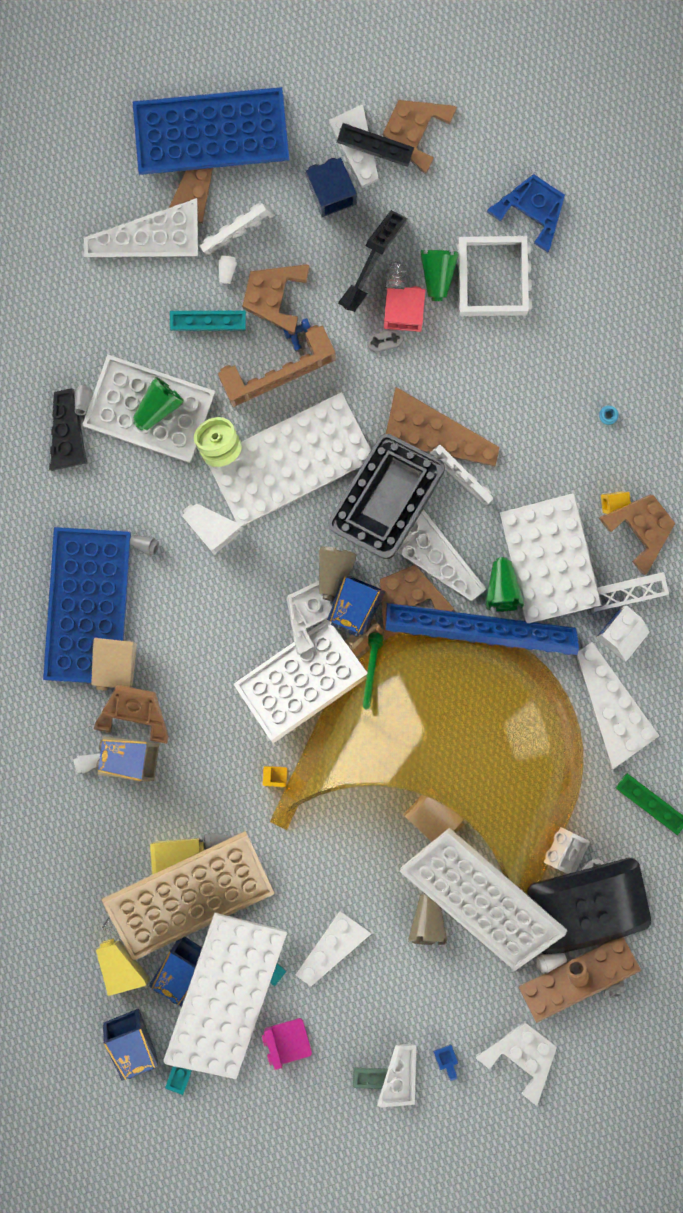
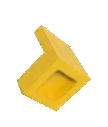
(614, 500)
(274, 776)

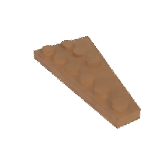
(428, 428)

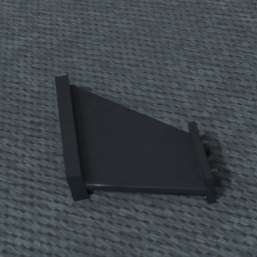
(378, 242)

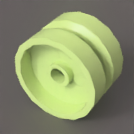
(217, 442)

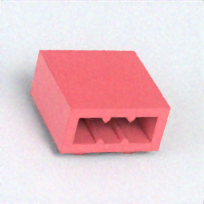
(404, 309)

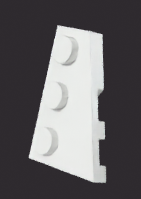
(400, 1078)

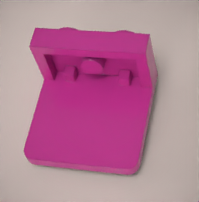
(286, 1042)

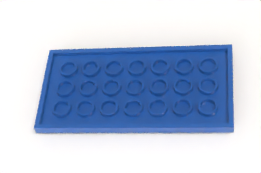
(210, 131)
(84, 599)

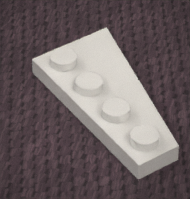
(360, 162)
(335, 944)

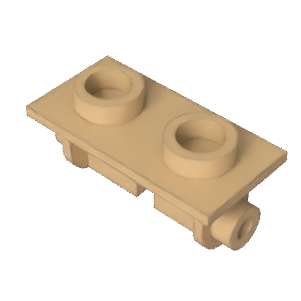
(358, 644)

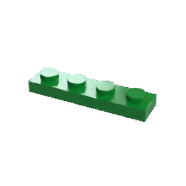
(651, 803)

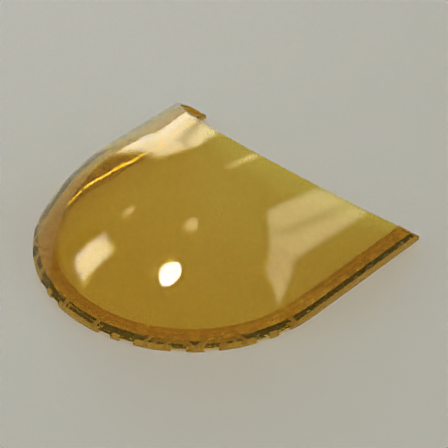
(464, 727)

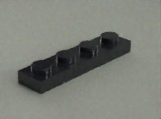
(375, 144)

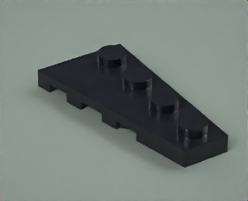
(66, 433)

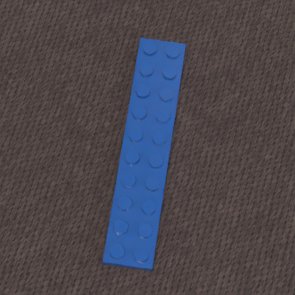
(481, 629)

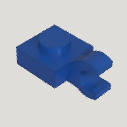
(446, 1059)

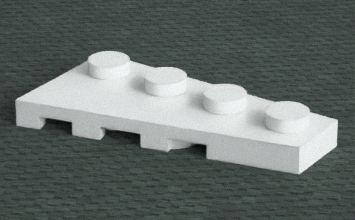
(237, 228)
(462, 476)

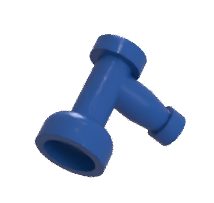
(300, 328)

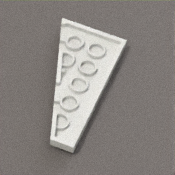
(155, 235)
(435, 555)
(617, 714)

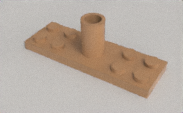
(564, 988)

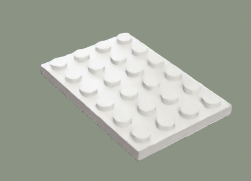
(119, 396)
(551, 558)
(296, 686)

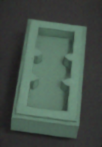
(369, 1077)

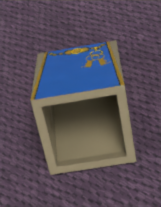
(127, 759)

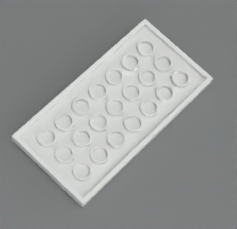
(292, 460)
(482, 900)
(225, 996)

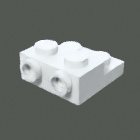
(566, 851)

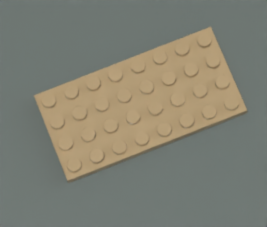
(188, 896)

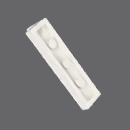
(631, 584)

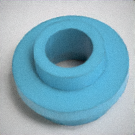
(614, 413)

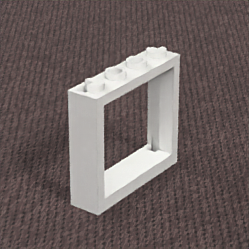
(464, 309)

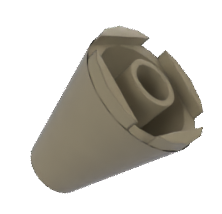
(333, 568)
(428, 923)

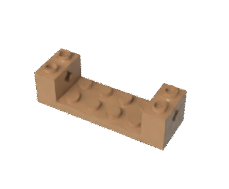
(322, 354)

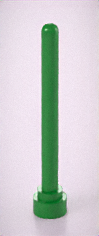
(375, 641)

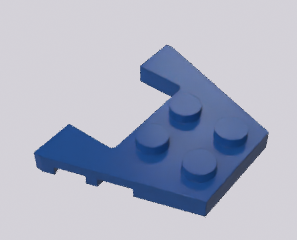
(537, 201)

